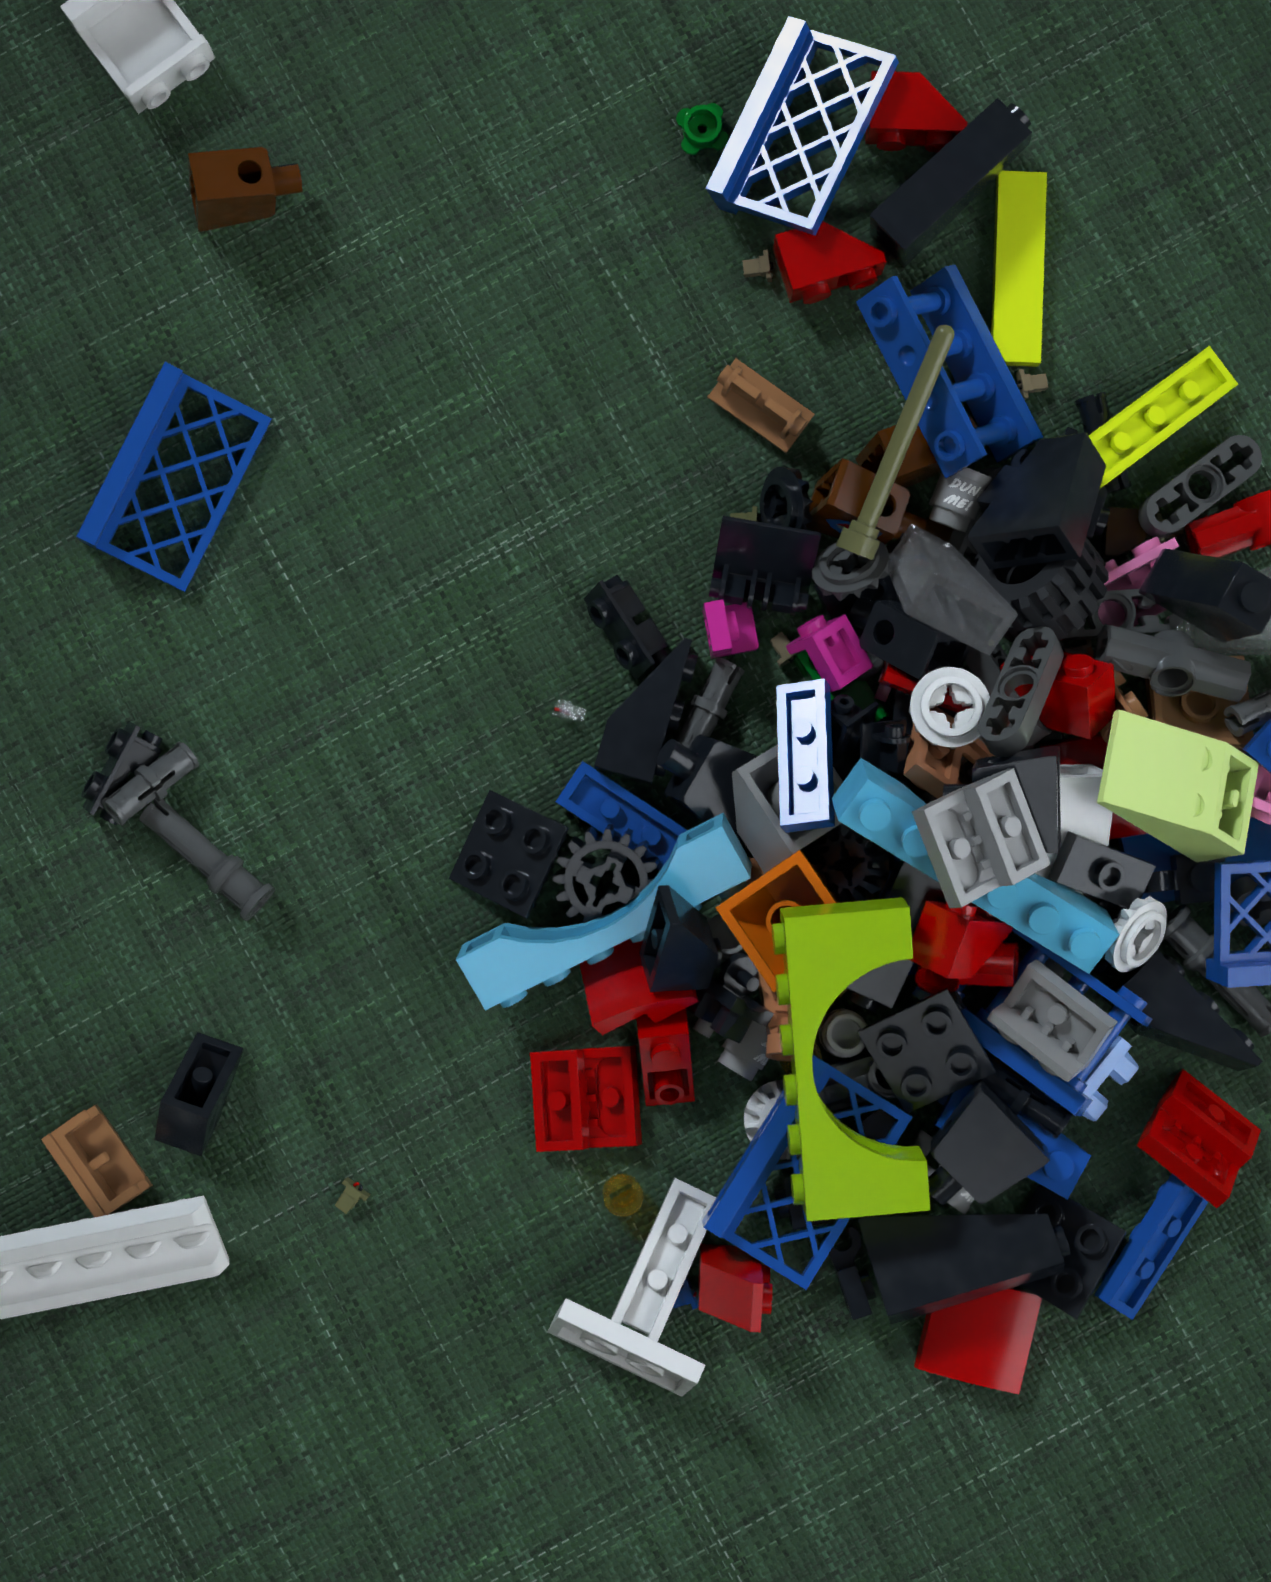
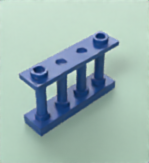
(972, 359)
(1070, 1093)

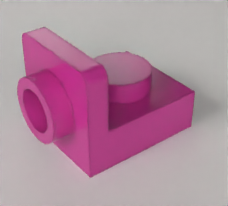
(729, 628)
(833, 650)

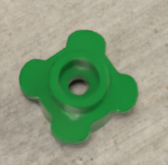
(708, 116)

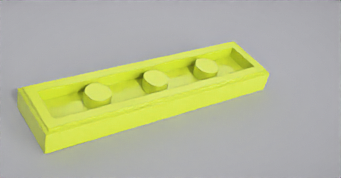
(1019, 266)
(1161, 412)

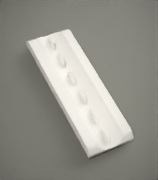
(109, 1256)

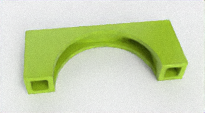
(822, 955)

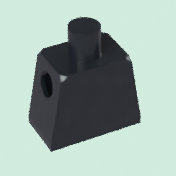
(903, 639)
(703, 777)
(1040, 781)
(983, 1149)

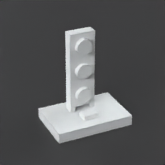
(647, 1298)

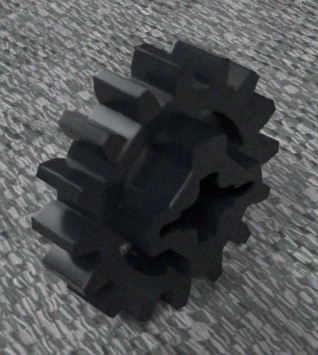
(590, 871)

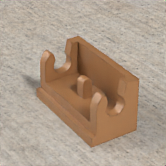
(97, 1162)

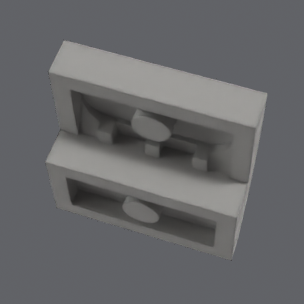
(981, 838)

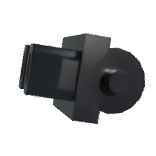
(728, 999)

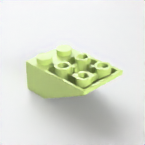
(1179, 786)

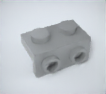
(1052, 1022)

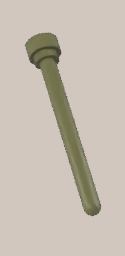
(861, 534)

